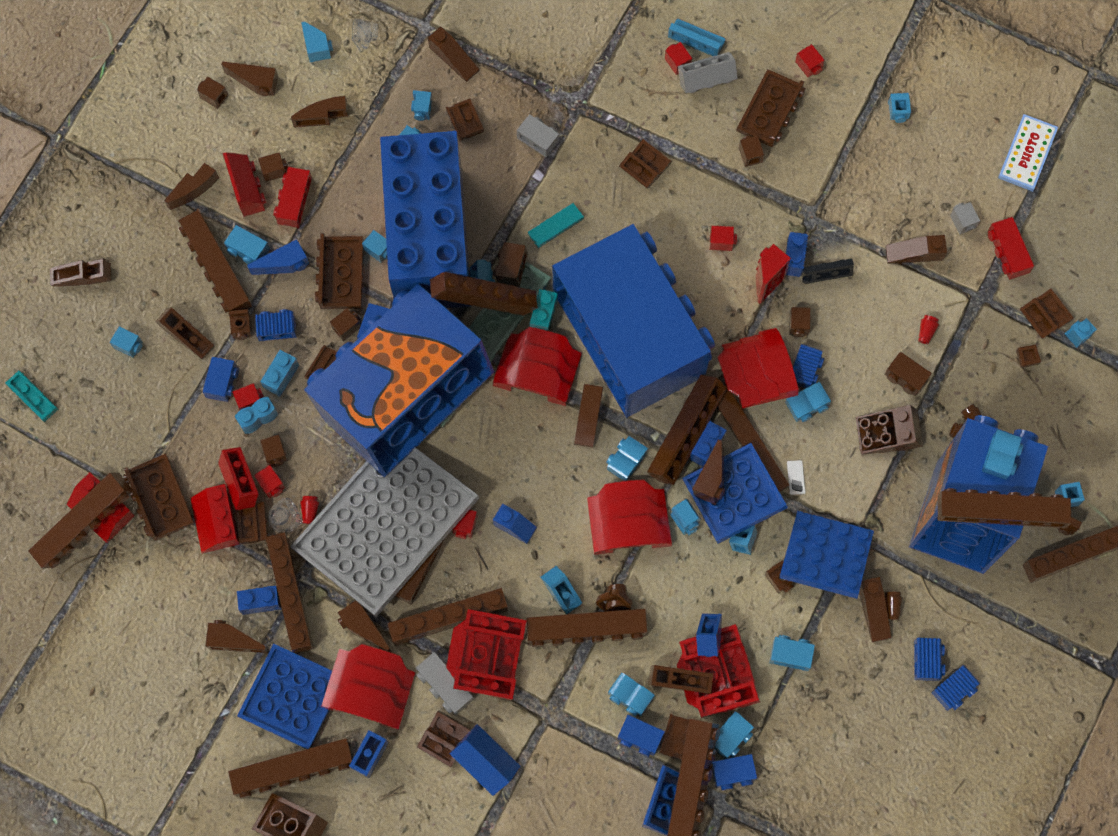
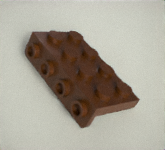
(771, 108)
(339, 272)
(158, 497)

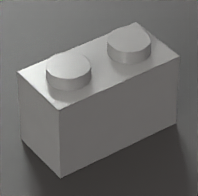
(538, 135)

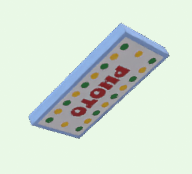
(1028, 152)

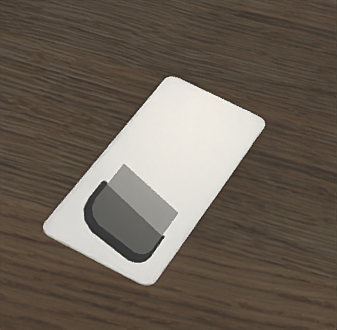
(796, 477)

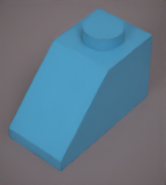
(316, 43)
(561, 589)

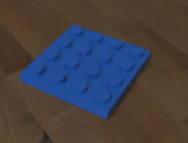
(747, 498)
(827, 554)
(288, 697)

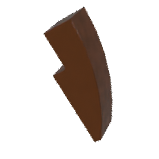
(321, 112)
(192, 187)
(81, 273)
(588, 415)

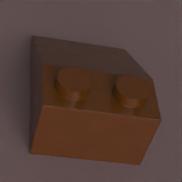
(287, 819)

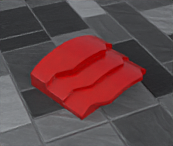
(538, 364)
(758, 369)
(628, 516)
(486, 654)
(732, 675)
(369, 685)

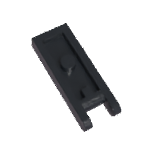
(828, 271)

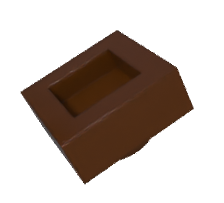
(1028, 356)

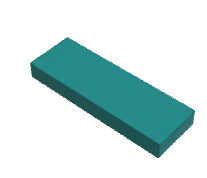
(555, 225)
(31, 396)

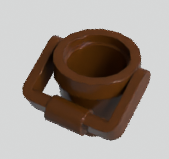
(615, 598)

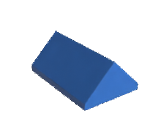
(485, 760)
(662, 801)

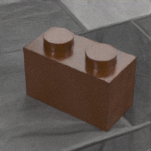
(511, 264)
(907, 374)

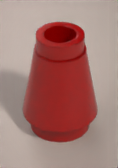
(927, 329)
(309, 508)

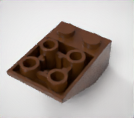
(889, 430)

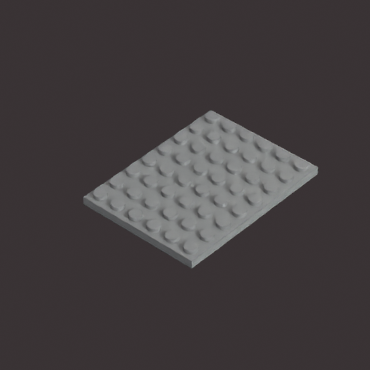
(384, 528)

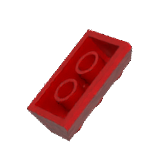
(244, 183)
(770, 271)
(214, 519)
(110, 525)

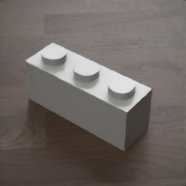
(707, 72)
(441, 681)

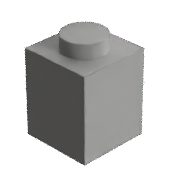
(964, 217)

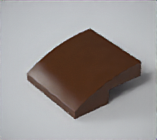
(645, 164)
(1046, 314)
(443, 737)

